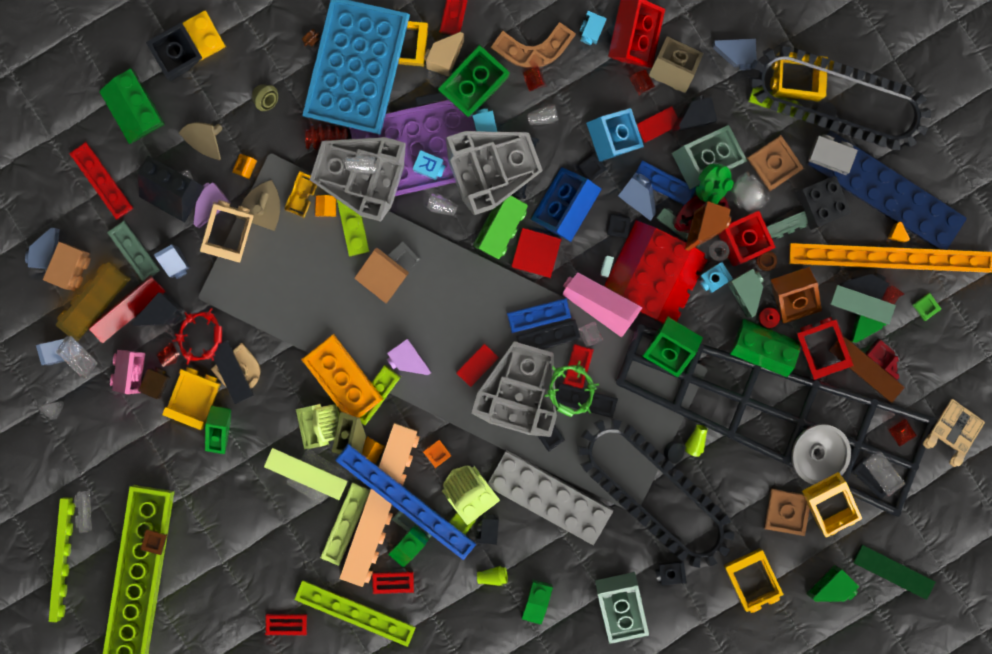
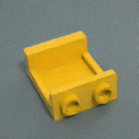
(192, 398)

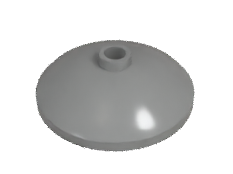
(832, 454)

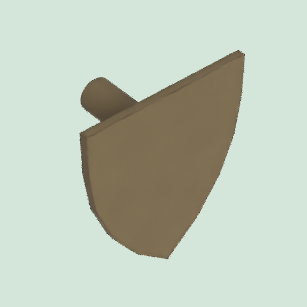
(202, 138)
(264, 205)

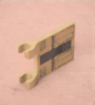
(957, 429)

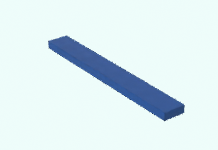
(405, 501)

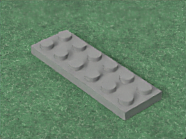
(550, 497)

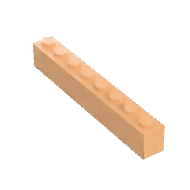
(377, 509)

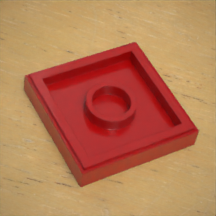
(536, 253)

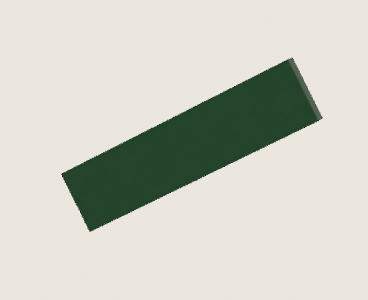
(894, 572)

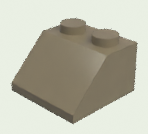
(676, 64)

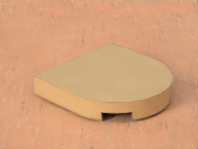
(248, 364)

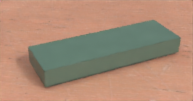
(133, 251)
(862, 304)

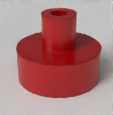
(764, 317)

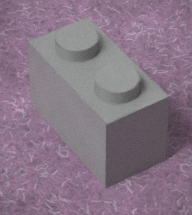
(832, 154)

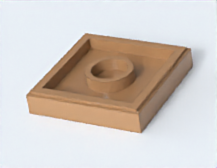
(775, 163)
(381, 275)
(787, 512)

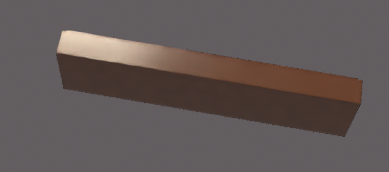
(869, 371)

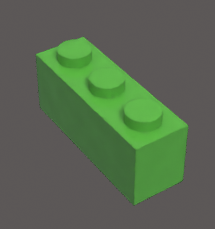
(500, 227)

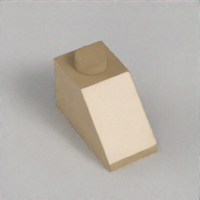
(444, 54)

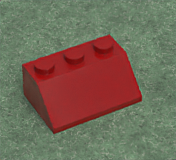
(636, 32)

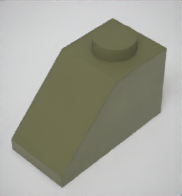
(349, 432)

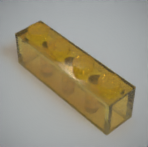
(92, 301)

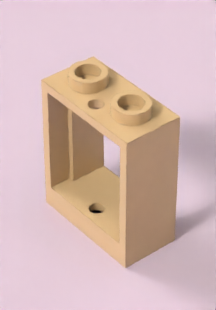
(220, 251)

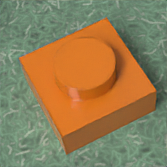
(437, 453)

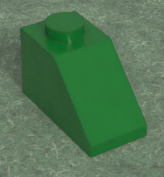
(864, 327)
(217, 429)
(409, 546)
(537, 602)

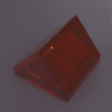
(534, 78)
(642, 82)

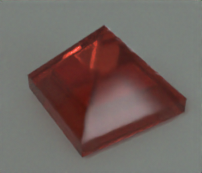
(168, 355)
(902, 432)

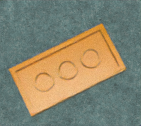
(342, 378)

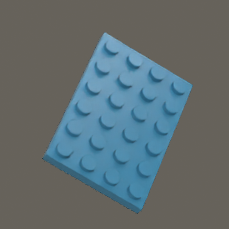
(356, 65)

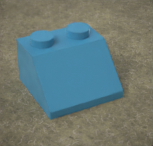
(615, 134)

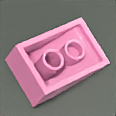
(128, 371)

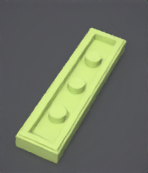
(305, 473)
(345, 524)

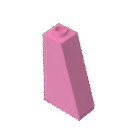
(601, 303)

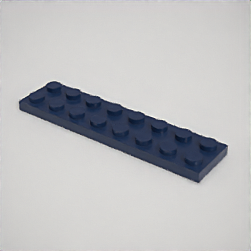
(897, 198)

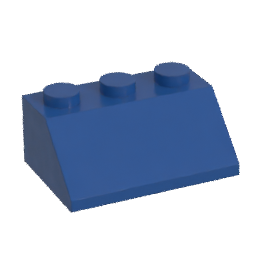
(566, 204)

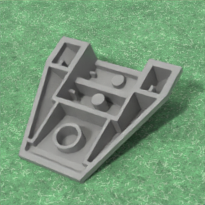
(491, 166)
(364, 194)
(516, 392)

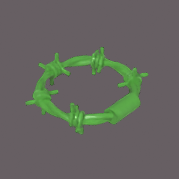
(551, 392)

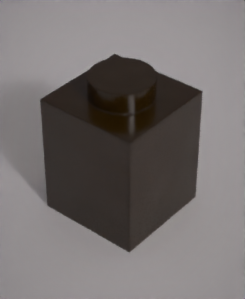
(154, 383)

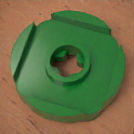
(715, 191)

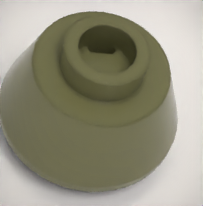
(265, 97)

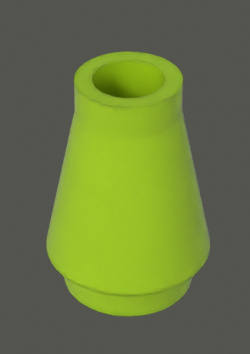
(696, 442)
(493, 576)

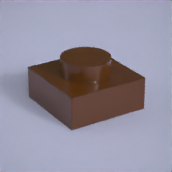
(153, 542)

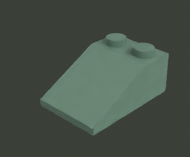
(713, 148)
(622, 607)

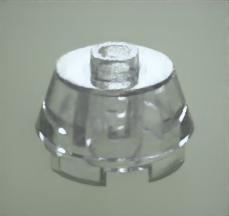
(749, 193)

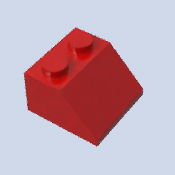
(747, 238)

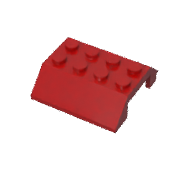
(655, 272)

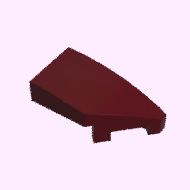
(884, 357)

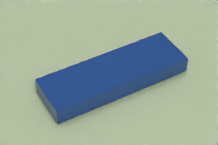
(666, 183)
(539, 315)

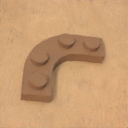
(534, 55)

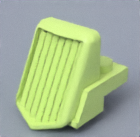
(318, 424)
(469, 493)

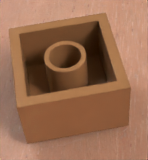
(67, 266)

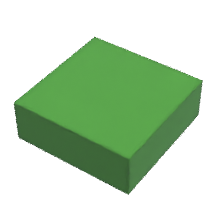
(926, 306)

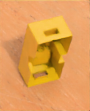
(299, 197)

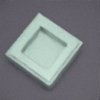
(606, 267)

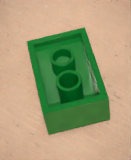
(474, 81)

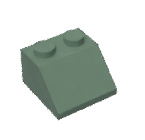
(747, 291)

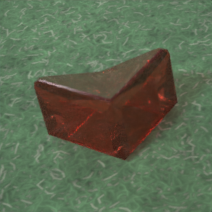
(892, 295)

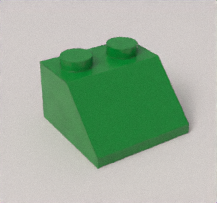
(673, 347)
(834, 587)

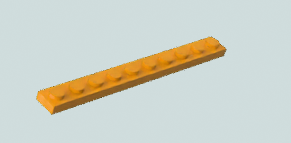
(890, 258)

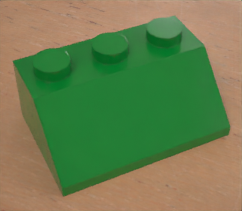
(131, 106)
(766, 348)

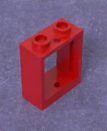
(826, 323)

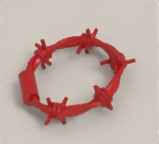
(217, 336)

